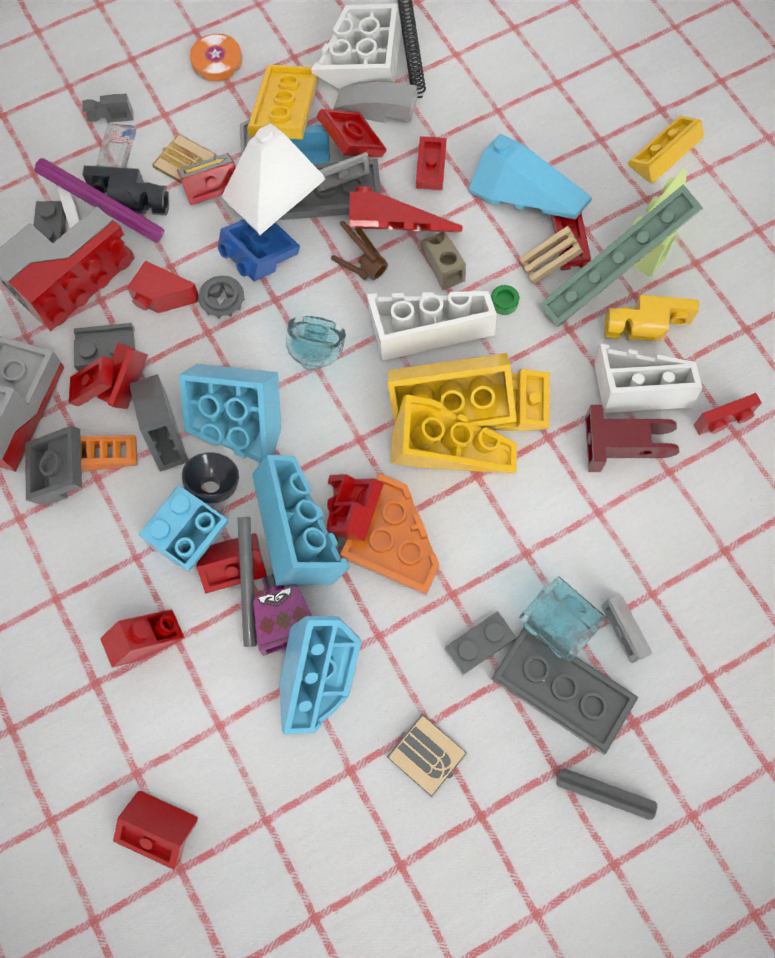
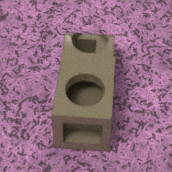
(444, 260)

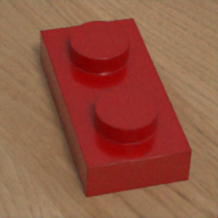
(431, 163)
(91, 381)
(719, 418)

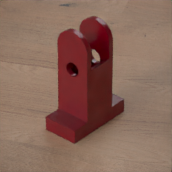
(624, 438)

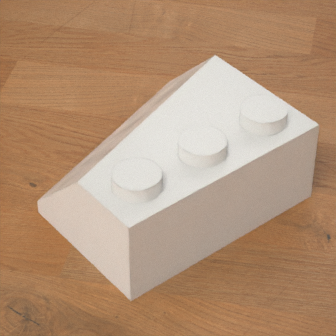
(362, 46)

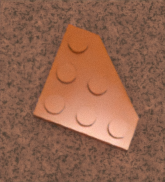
(396, 541)

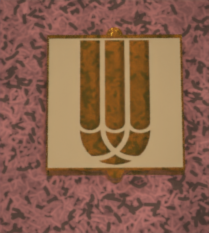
(180, 154)

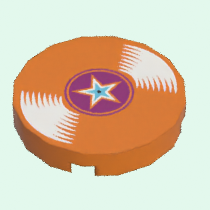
(216, 57)

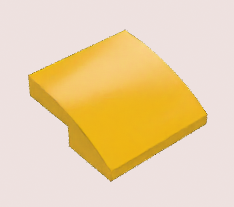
(531, 401)

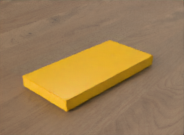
(284, 100)

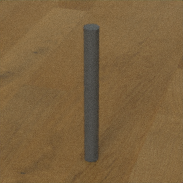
(246, 581)

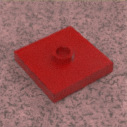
(351, 133)

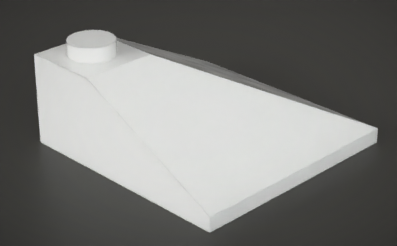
(270, 179)

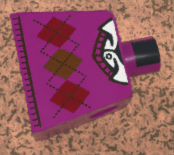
(276, 614)

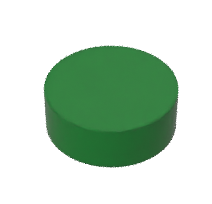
(505, 299)

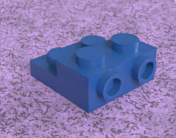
(256, 253)

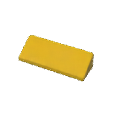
(667, 148)

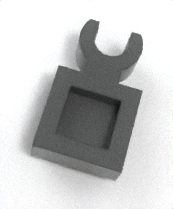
(112, 107)

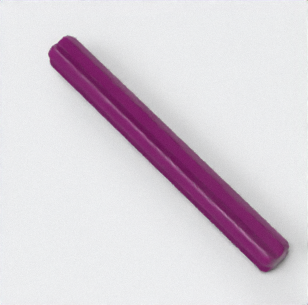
(97, 198)

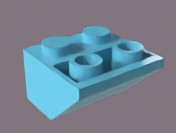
(183, 528)

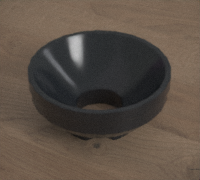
(210, 468)

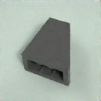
(158, 422)

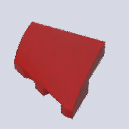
(352, 505)

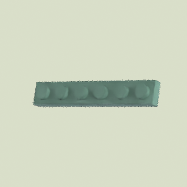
(621, 255)

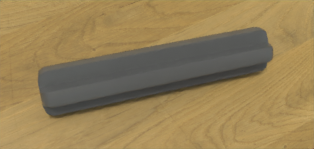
(606, 794)

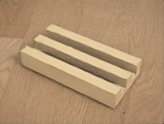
(527, 259)

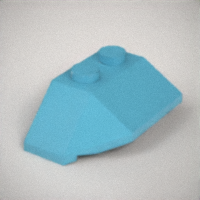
(316, 672)

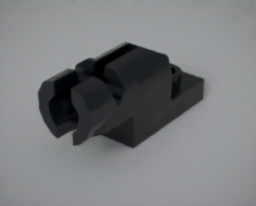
(128, 188)

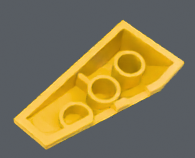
(440, 439)

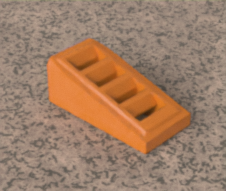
(90, 443)

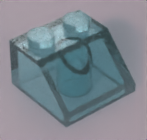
(562, 619)

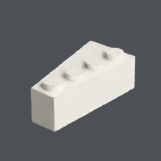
(429, 321)

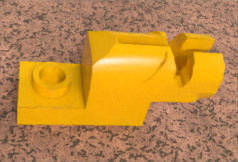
(649, 317)

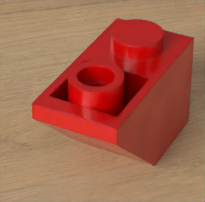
(140, 637)

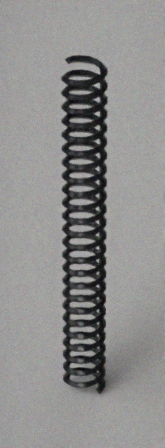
(416, 43)

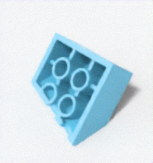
(232, 408)

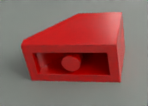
(160, 289)

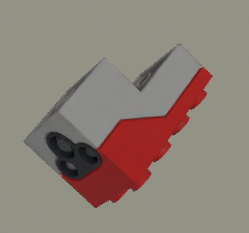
(63, 275)
(26, 386)

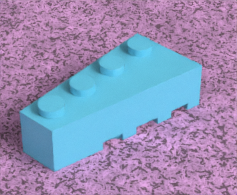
(293, 526)

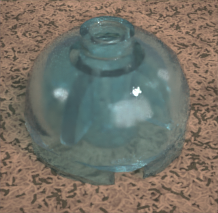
(314, 342)

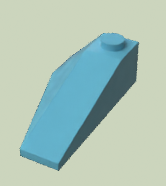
(520, 177)

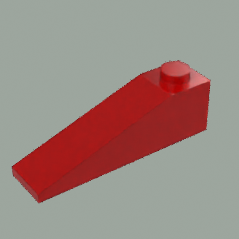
(382, 212)

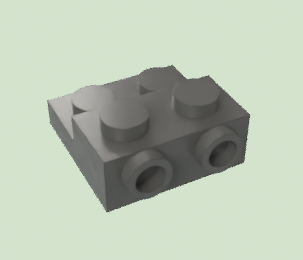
(53, 466)

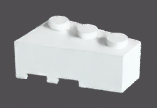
(644, 382)

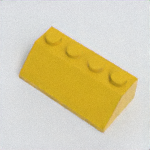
(469, 386)

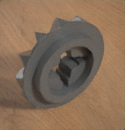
(212, 290)

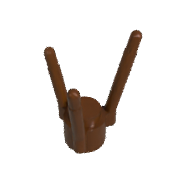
(371, 262)

